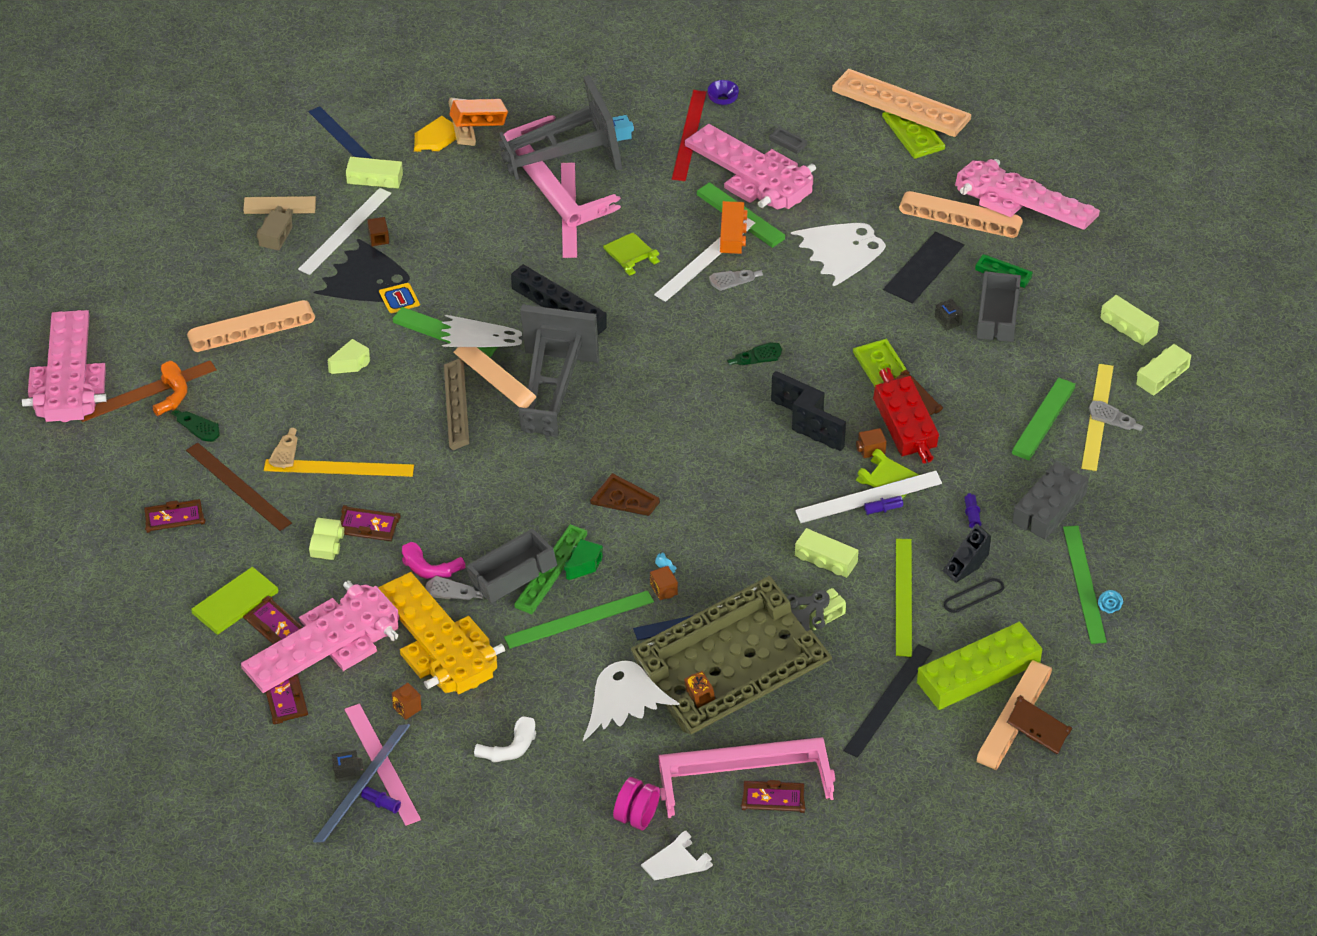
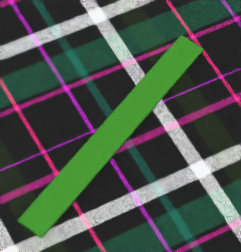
(1084, 585)
(578, 619)

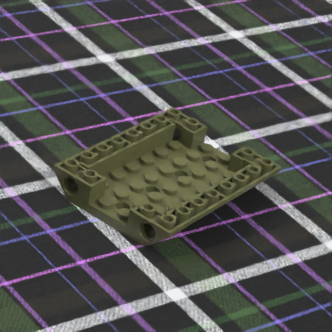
(719, 641)

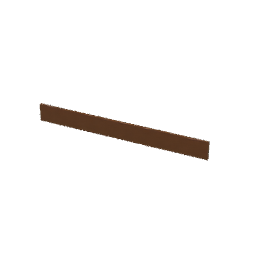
(239, 486)

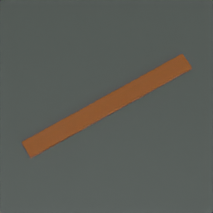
(147, 390)

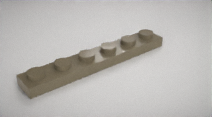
(456, 404)

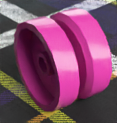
(636, 803)

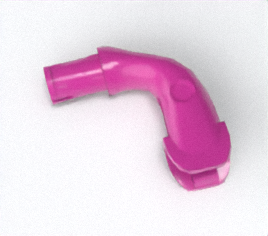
(414, 559)

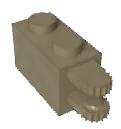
(275, 228)

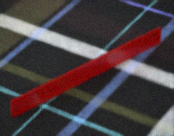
(690, 128)

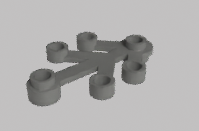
(813, 603)

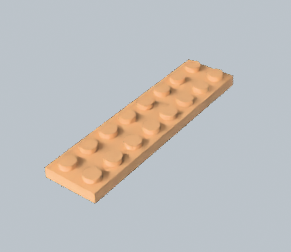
(901, 102)

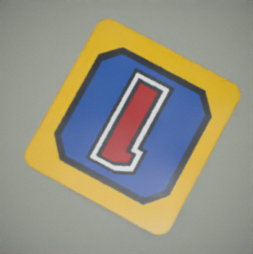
(398, 297)

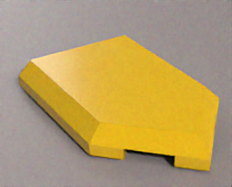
(435, 135)

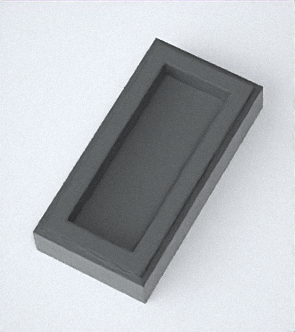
(788, 140)

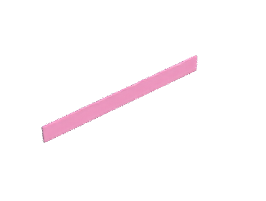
(569, 234)
(386, 770)

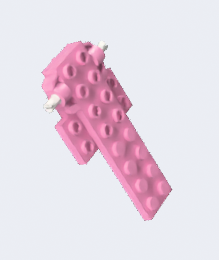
(758, 175)
(1010, 192)
(67, 384)
(331, 629)

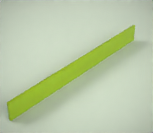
(904, 597)

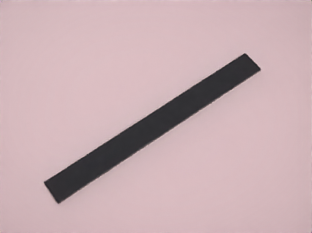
(887, 701)

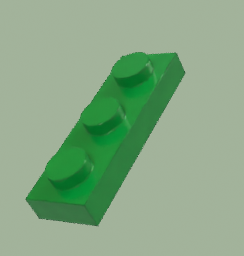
(995, 265)

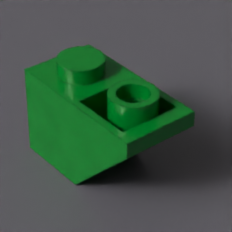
(584, 559)

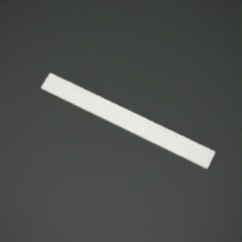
(344, 231)
(693, 268)
(858, 499)

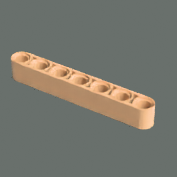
(960, 214)
(250, 325)
(496, 376)
(1002, 733)

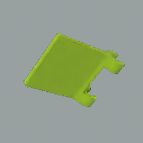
(629, 251)
(885, 472)

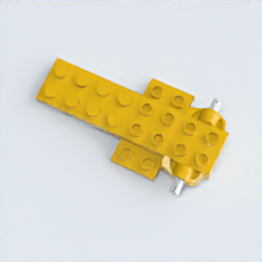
(450, 651)

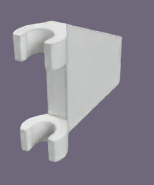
(676, 860)

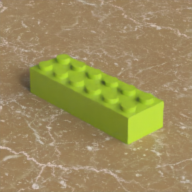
(978, 665)

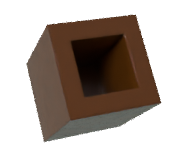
(378, 231)

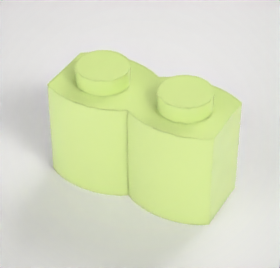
(325, 538)

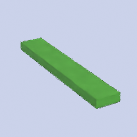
(760, 229)
(428, 326)
(1043, 419)
(538, 587)

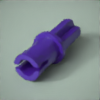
(883, 505)
(972, 510)
(381, 799)

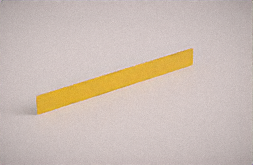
(345, 468)

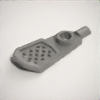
(732, 278)
(1108, 414)
(447, 589)

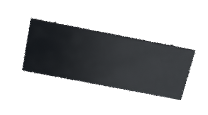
(923, 267)

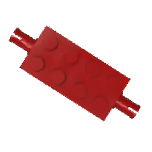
(905, 416)

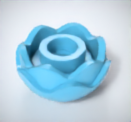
(662, 561)
(1112, 606)

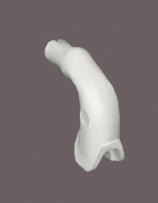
(524, 734)

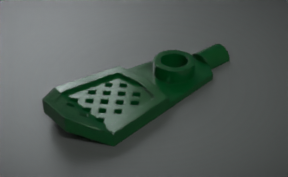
(772, 353)
(199, 426)

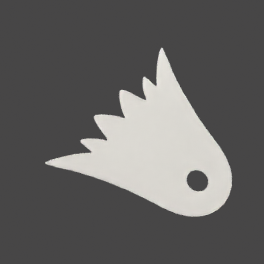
(624, 696)

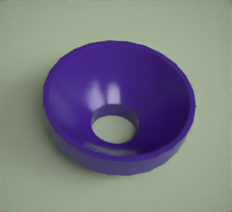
(723, 88)

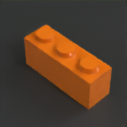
(478, 112)
(733, 227)

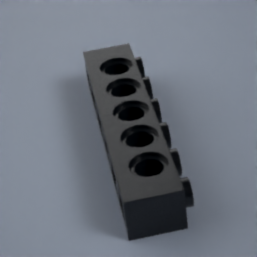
(551, 295)

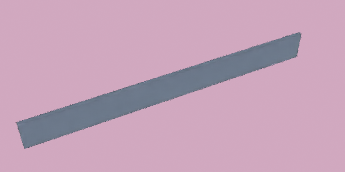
(361, 783)

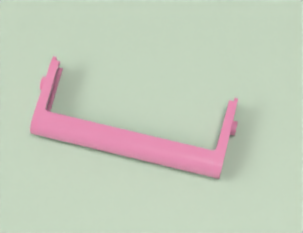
(553, 190)
(744, 758)

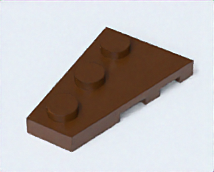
(624, 496)

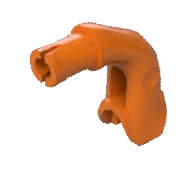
(172, 376)

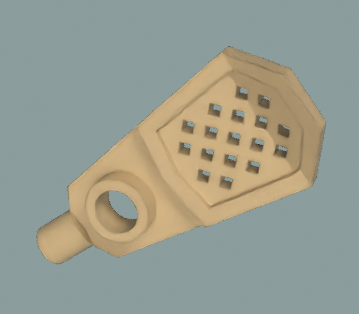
(285, 451)

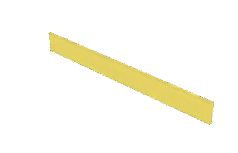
(1095, 427)

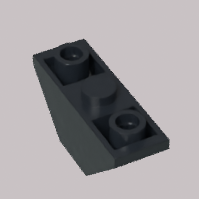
(969, 555)

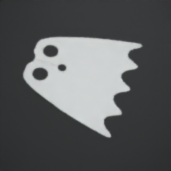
(836, 249)
(478, 334)

